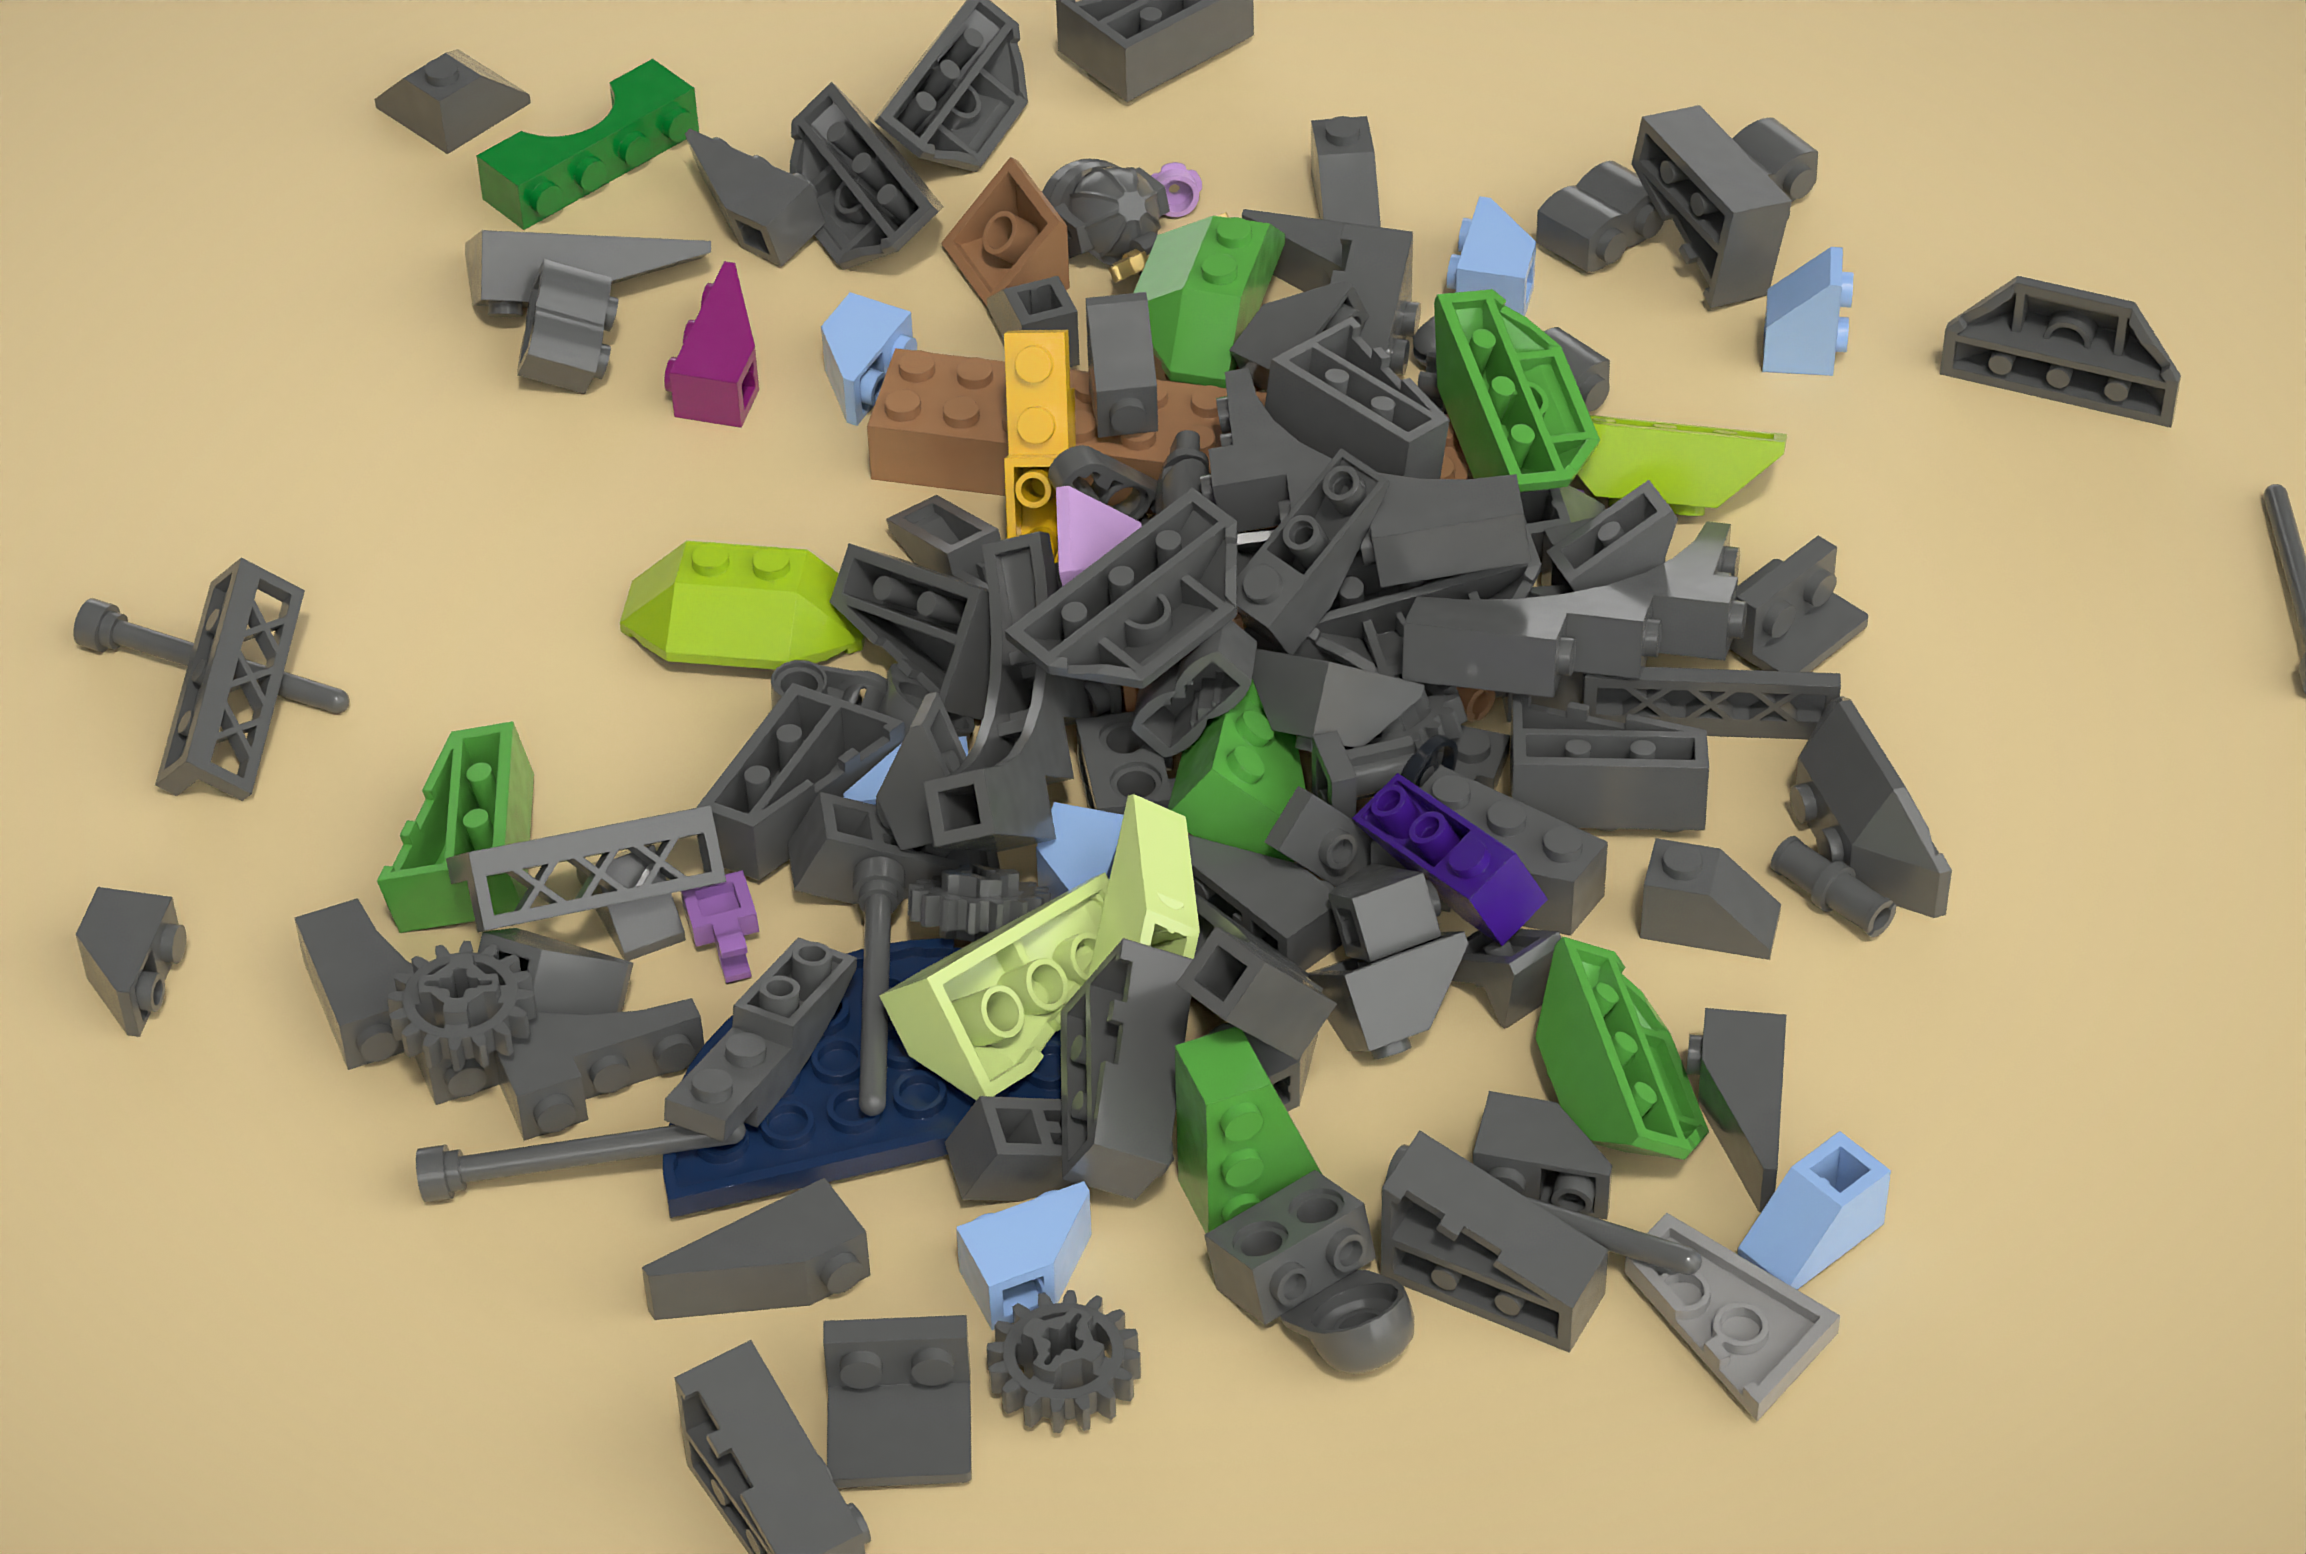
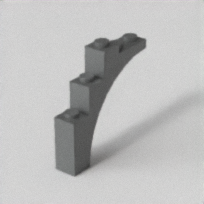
(1420, 527)
(1604, 630)
(1022, 745)
(1253, 984)
(546, 1075)

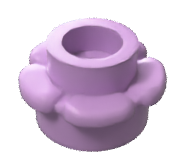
(1190, 185)

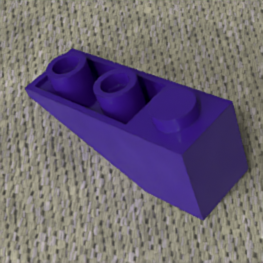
(1464, 863)

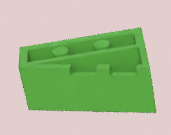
(1237, 778)
(472, 802)
(1232, 1129)

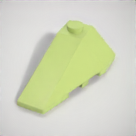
(1000, 999)

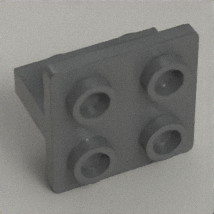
(1794, 613)

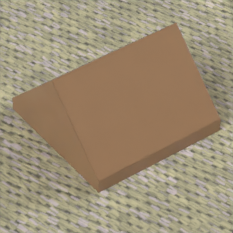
(1009, 235)

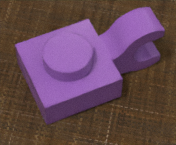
(723, 916)

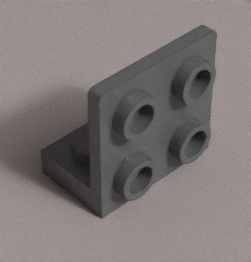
(898, 1401)

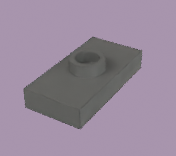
(1320, 838)

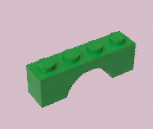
(539, 175)

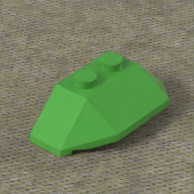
(1204, 292)
(1509, 393)
(1614, 1057)

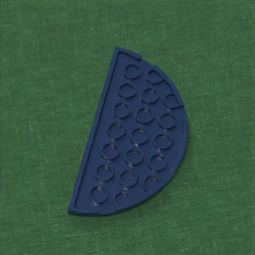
(818, 1121)

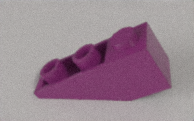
(717, 366)

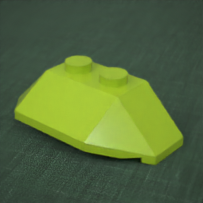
(1684, 462)
(738, 607)

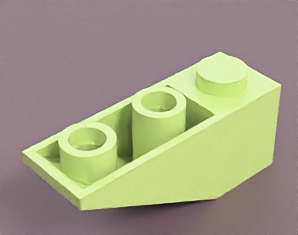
(1150, 885)

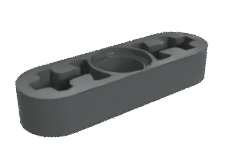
(1109, 478)

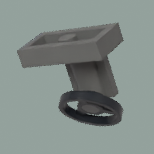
(1359, 773)

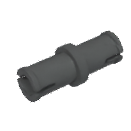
(1833, 886)

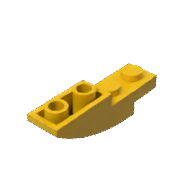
(1038, 425)

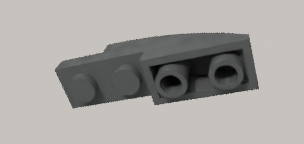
(768, 1042)

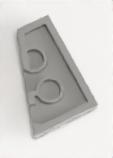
(1736, 1317)

